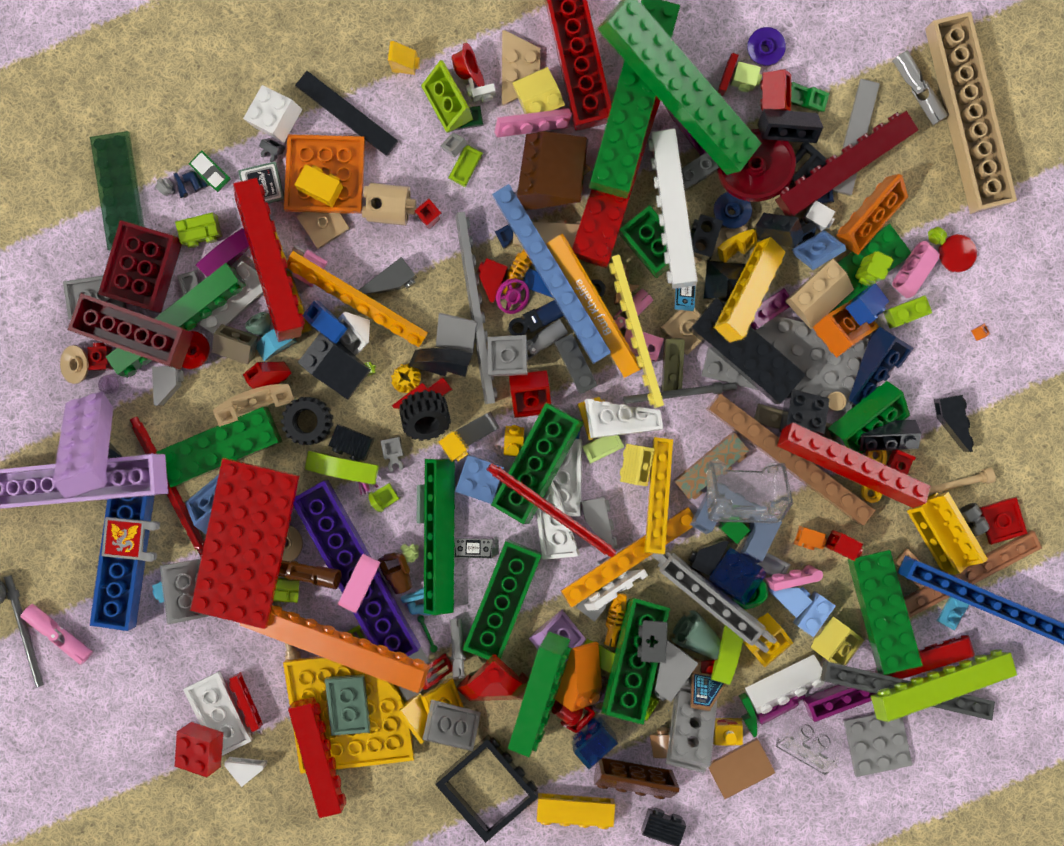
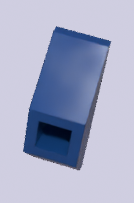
(324, 321)

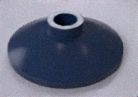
(728, 202)

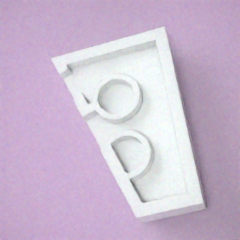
(609, 591)

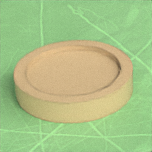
(837, 401)

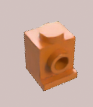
(810, 538)

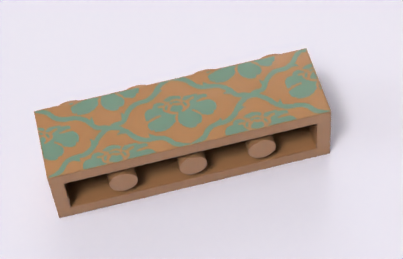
(695, 477)

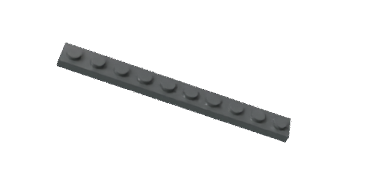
(873, 682)

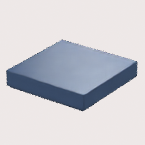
(818, 249)

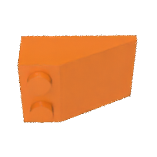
(842, 331)
(581, 678)

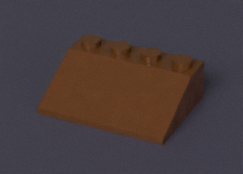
(551, 170)
(635, 778)

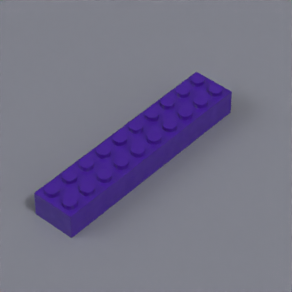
(341, 550)

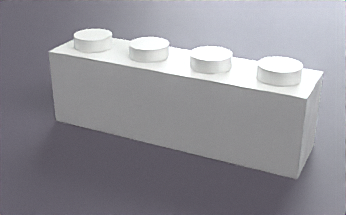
(785, 684)

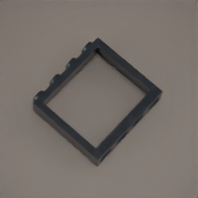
(464, 808)

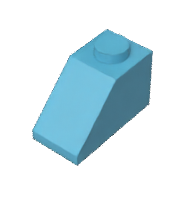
(269, 345)

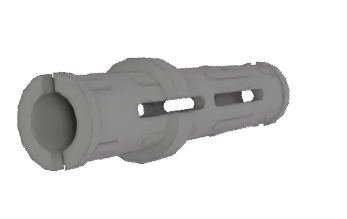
(457, 649)

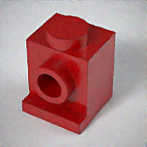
(428, 213)
(102, 363)
(897, 457)

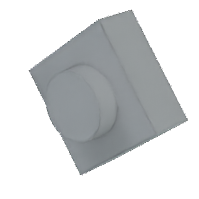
(454, 144)

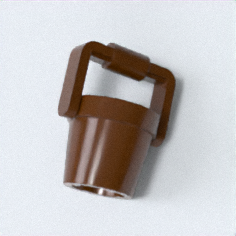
(396, 576)

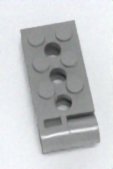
(681, 733)

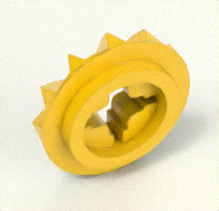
(402, 385)

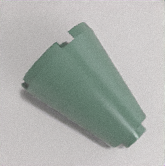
(696, 635)

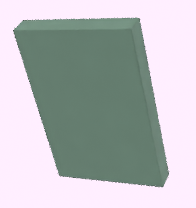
(347, 704)

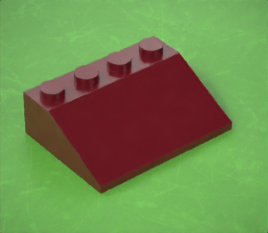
(140, 266)

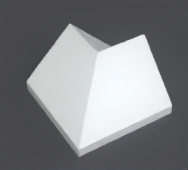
(357, 334)

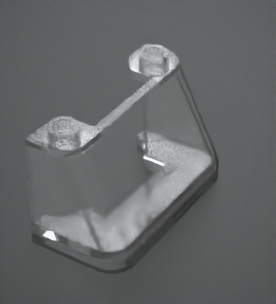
(747, 494)

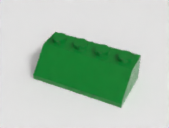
(875, 410)

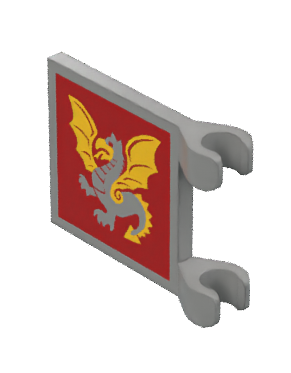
(126, 537)

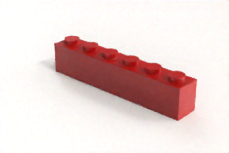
(317, 757)

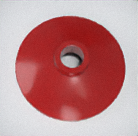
(202, 347)

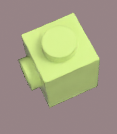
(746, 77)

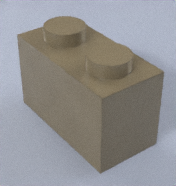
(234, 344)

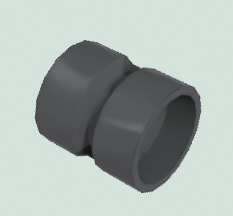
(971, 513)

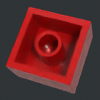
(198, 749)

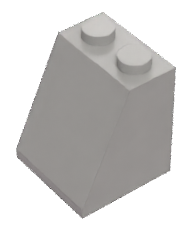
(673, 673)

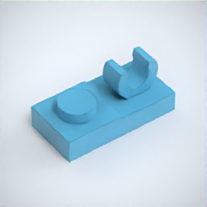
(952, 613)

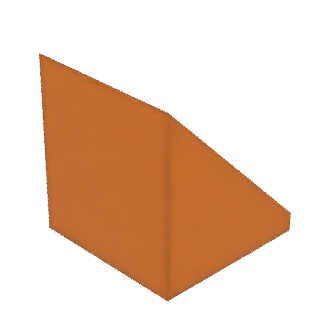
(979, 332)

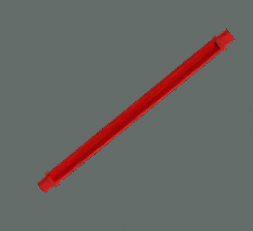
(173, 494)
(554, 512)

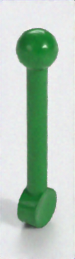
(433, 648)

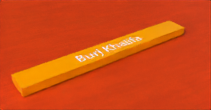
(593, 305)

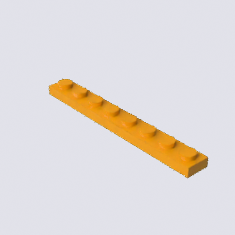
(356, 299)
(622, 561)

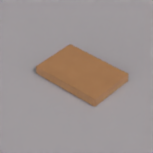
(741, 768)

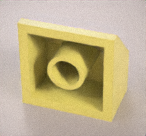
(538, 92)
(837, 642)

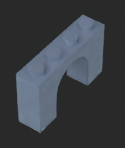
(759, 536)

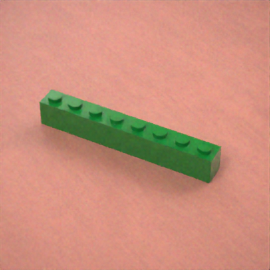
(186, 313)
(439, 536)

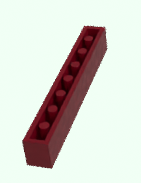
(847, 164)

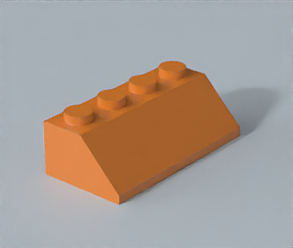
(873, 213)

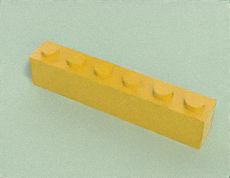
(750, 290)

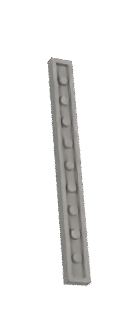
(475, 300)

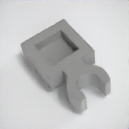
(392, 449)

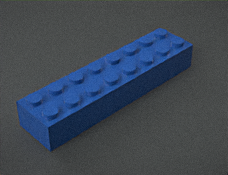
(121, 579)

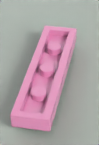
(532, 122)

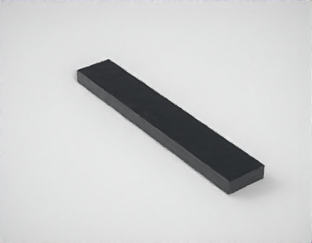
(346, 113)

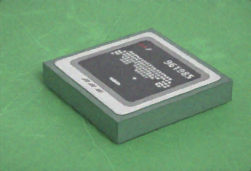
(269, 177)

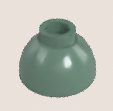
(259, 324)

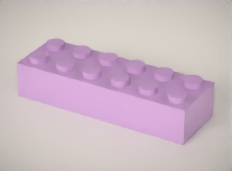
(83, 445)

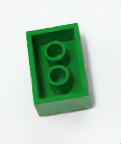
(645, 240)

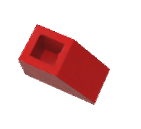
(266, 374)

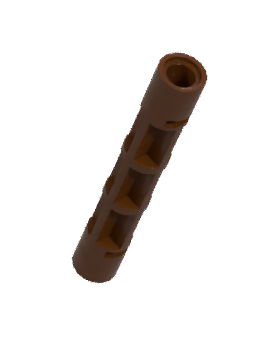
(316, 575)

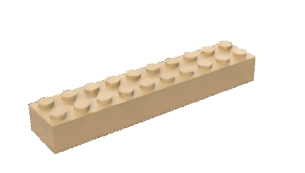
(970, 112)

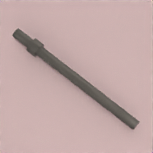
(715, 388)
(13, 595)

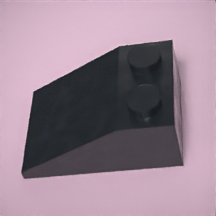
(334, 365)

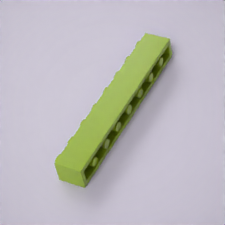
(943, 685)

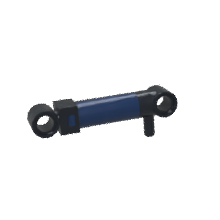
(544, 315)

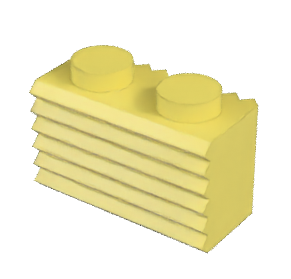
(636, 465)

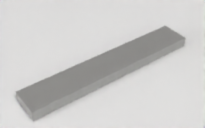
(858, 124)

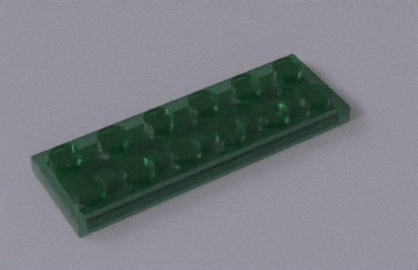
(116, 182)

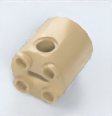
(395, 204)

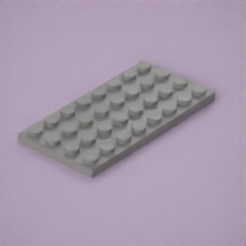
(807, 352)

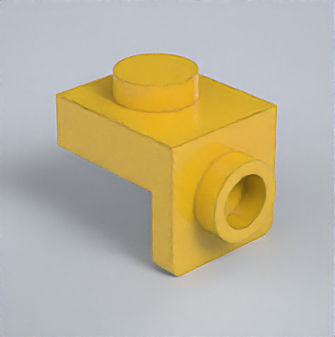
(513, 440)

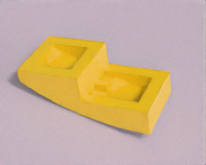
(741, 242)

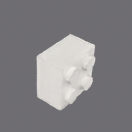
(273, 113)

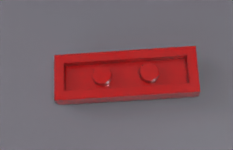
(245, 702)

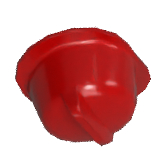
(466, 65)

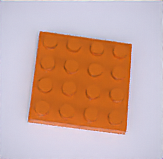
(334, 155)

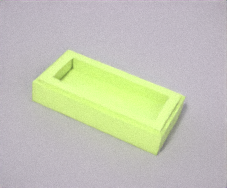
(602, 447)

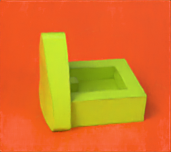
(383, 497)

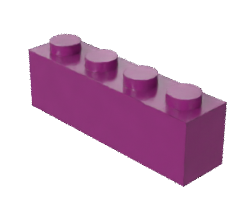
(834, 701)

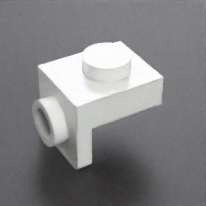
(482, 93)

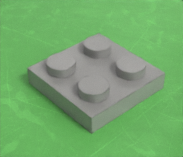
(507, 355)

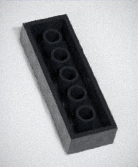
(750, 357)

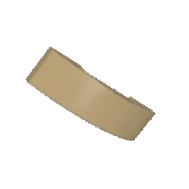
(250, 400)

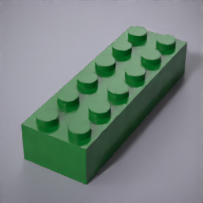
(233, 441)
(538, 461)
(502, 600)
(884, 612)
(631, 678)
(540, 694)

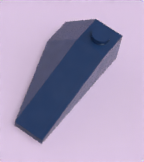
(880, 357)

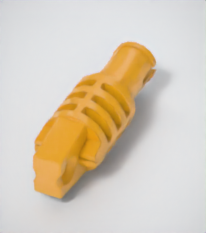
(518, 268)
(615, 618)

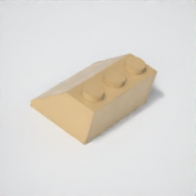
(820, 293)

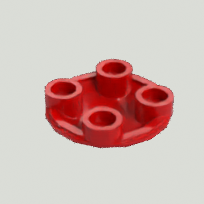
(957, 253)

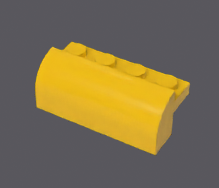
(947, 534)

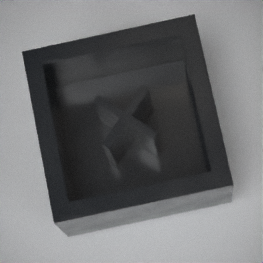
(806, 411)

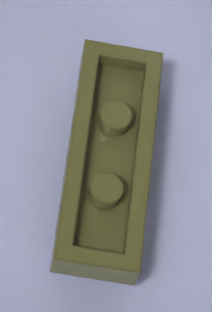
(672, 364)

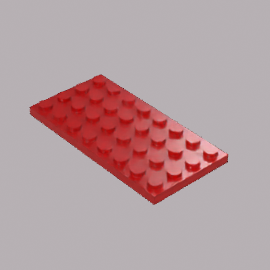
(244, 543)

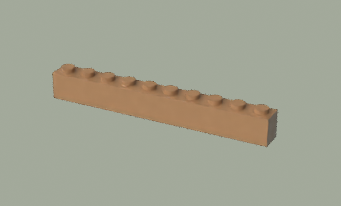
(797, 466)

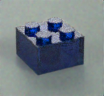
(737, 576)
(594, 742)

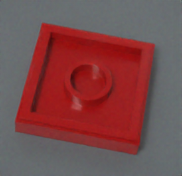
(1004, 520)

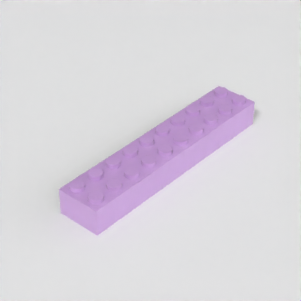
(124, 478)

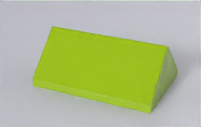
(446, 98)

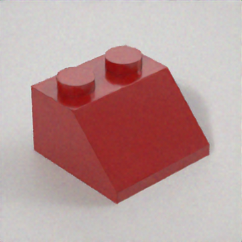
(529, 393)

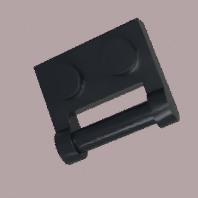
(815, 160)

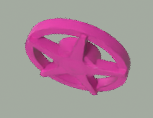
(512, 296)

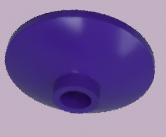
(766, 37)

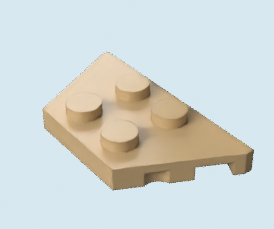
(518, 61)

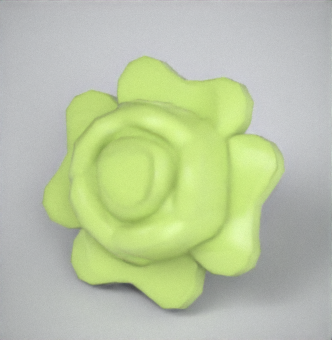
(410, 552)

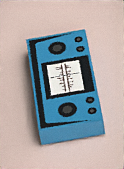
(685, 298)

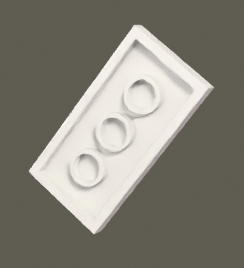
(218, 711)

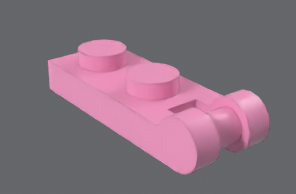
(794, 578)

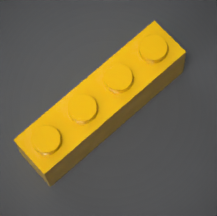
(575, 810)

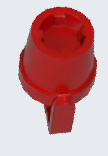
(570, 718)

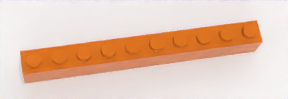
(345, 649)

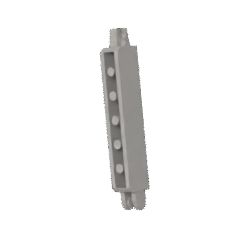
(713, 600)

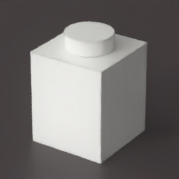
(819, 215)

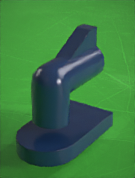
(193, 178)

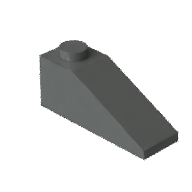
(392, 278)

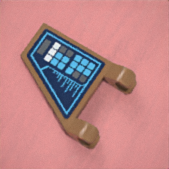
(703, 689)

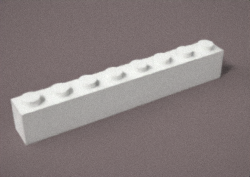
(673, 208)

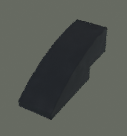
(441, 361)

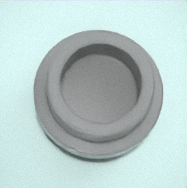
(165, 186)

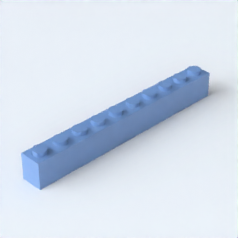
(551, 273)

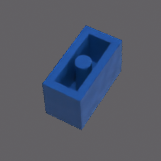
(868, 305)

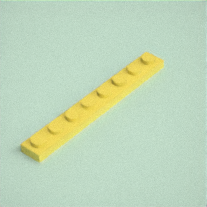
(633, 324)

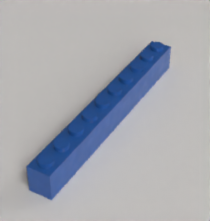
(982, 599)

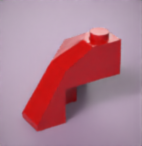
(494, 682)

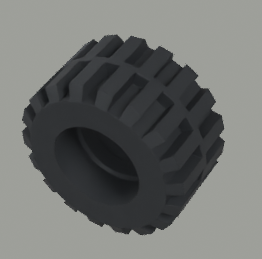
(291, 415)
(424, 415)

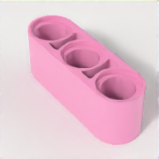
(915, 269)
(359, 583)

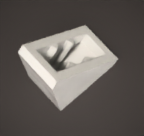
(244, 769)

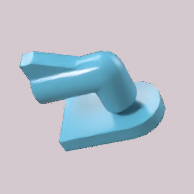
(410, 600)

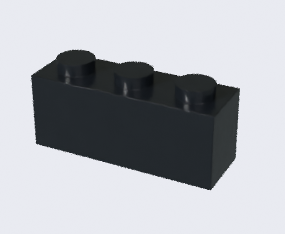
(790, 126)

